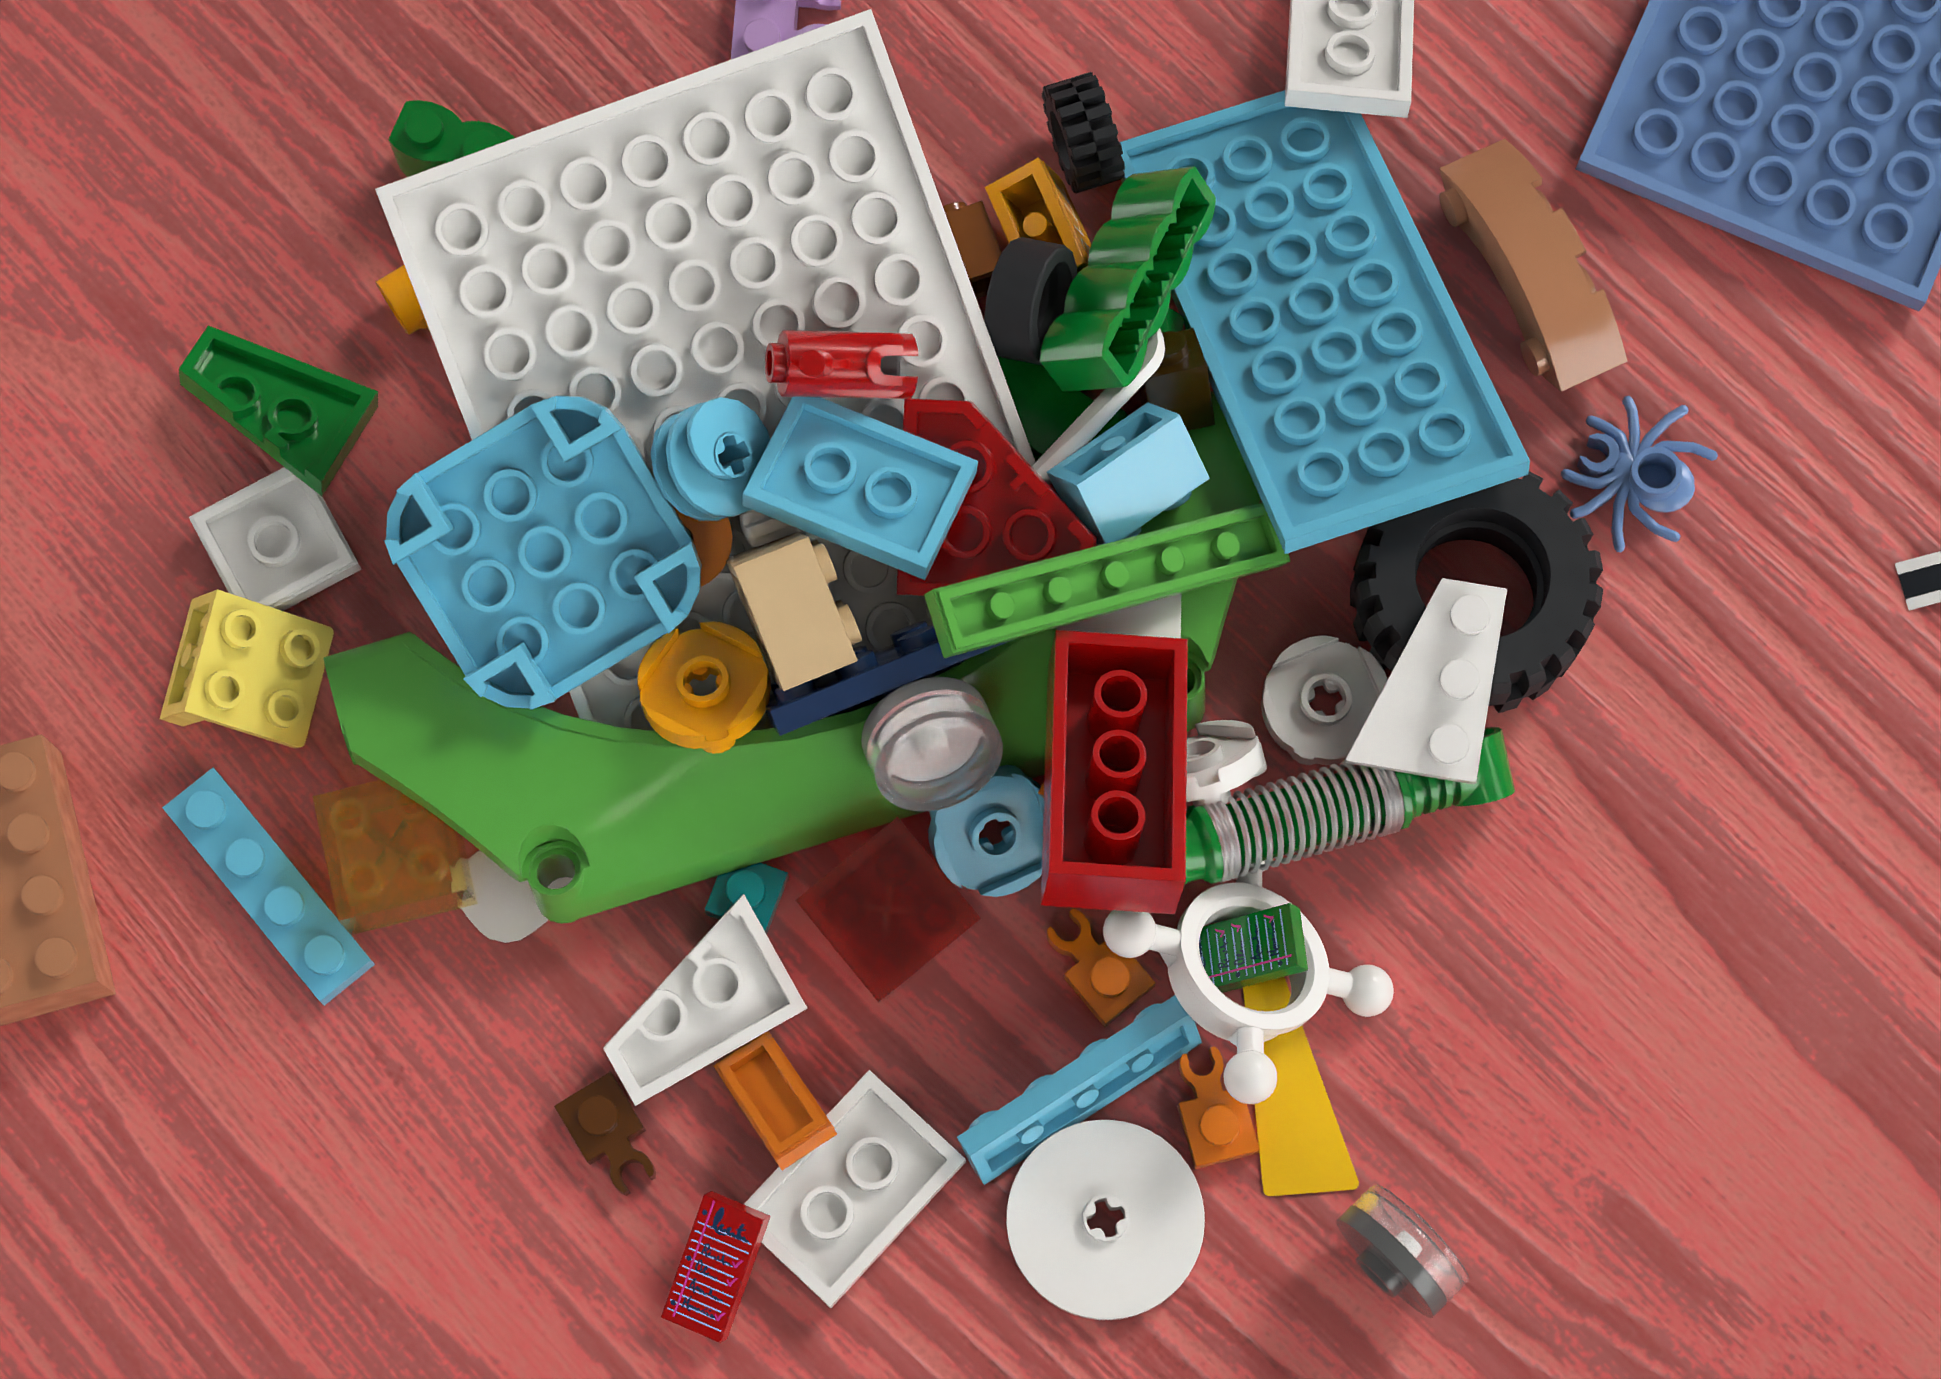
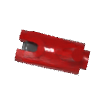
(840, 364)

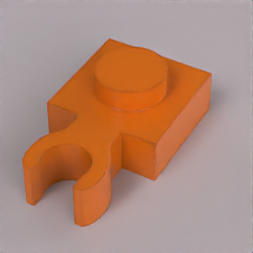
(1101, 977)
(1214, 1121)

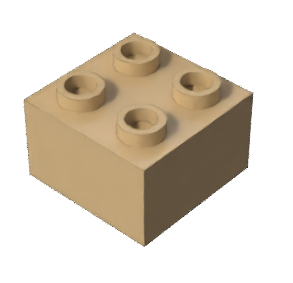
(793, 609)

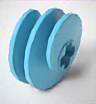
(708, 457)

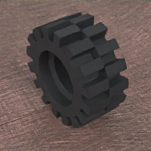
(1083, 132)

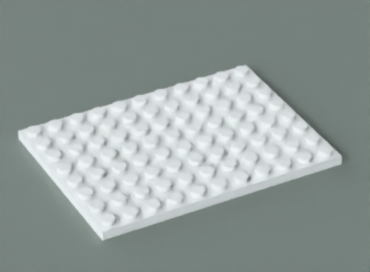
(678, 239)

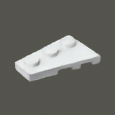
(1439, 690)
(706, 1007)

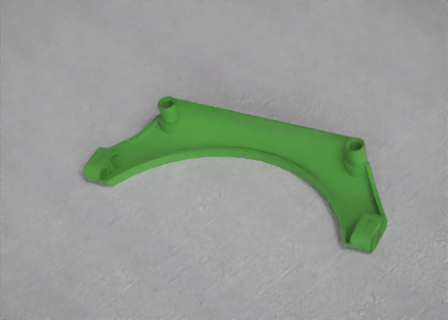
(650, 816)

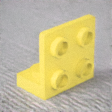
(247, 669)

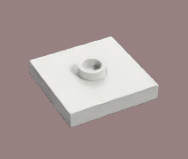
(275, 541)

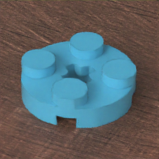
(975, 861)

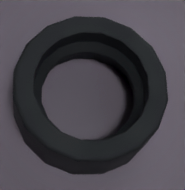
(1027, 296)

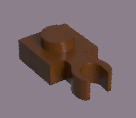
(604, 1125)

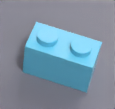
(1130, 473)

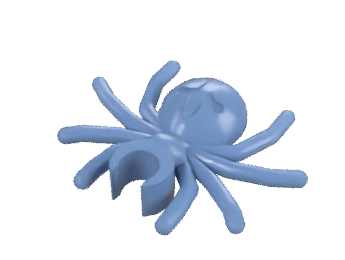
(1637, 472)

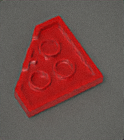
(1008, 510)

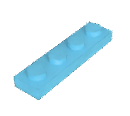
(268, 886)
(1079, 1089)

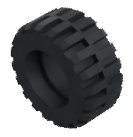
(1527, 528)

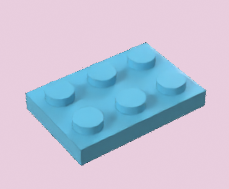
(860, 484)

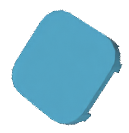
(544, 551)

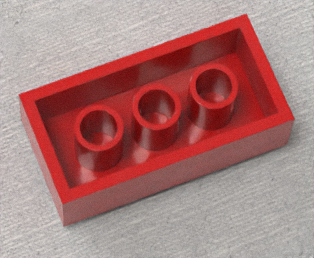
(1115, 772)

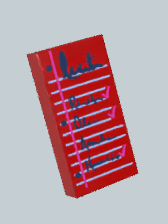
(715, 1266)

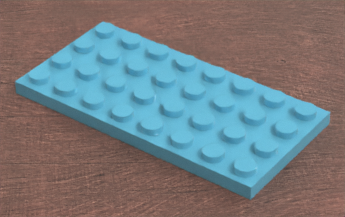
(1328, 324)

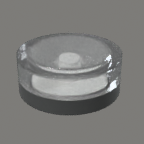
(1402, 1251)

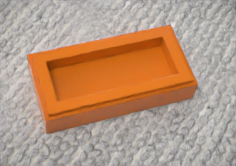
(775, 1100)

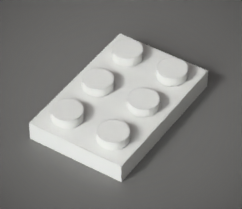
(1350, 56)
(855, 1190)

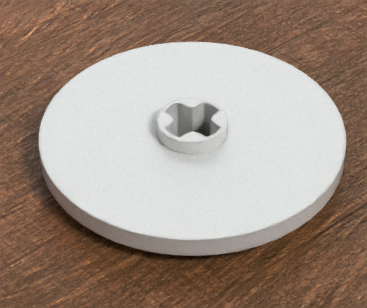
(1081, 1266)

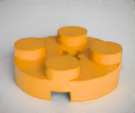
(712, 719)

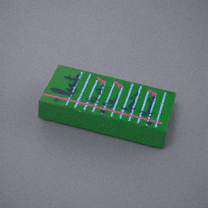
(1254, 948)

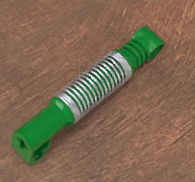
(1328, 809)

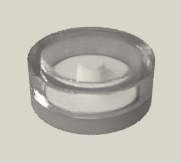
(931, 744)

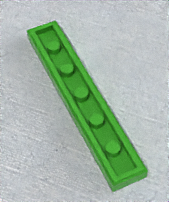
(1103, 579)

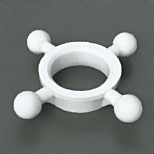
(1250, 1073)

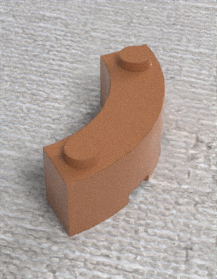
(1533, 256)

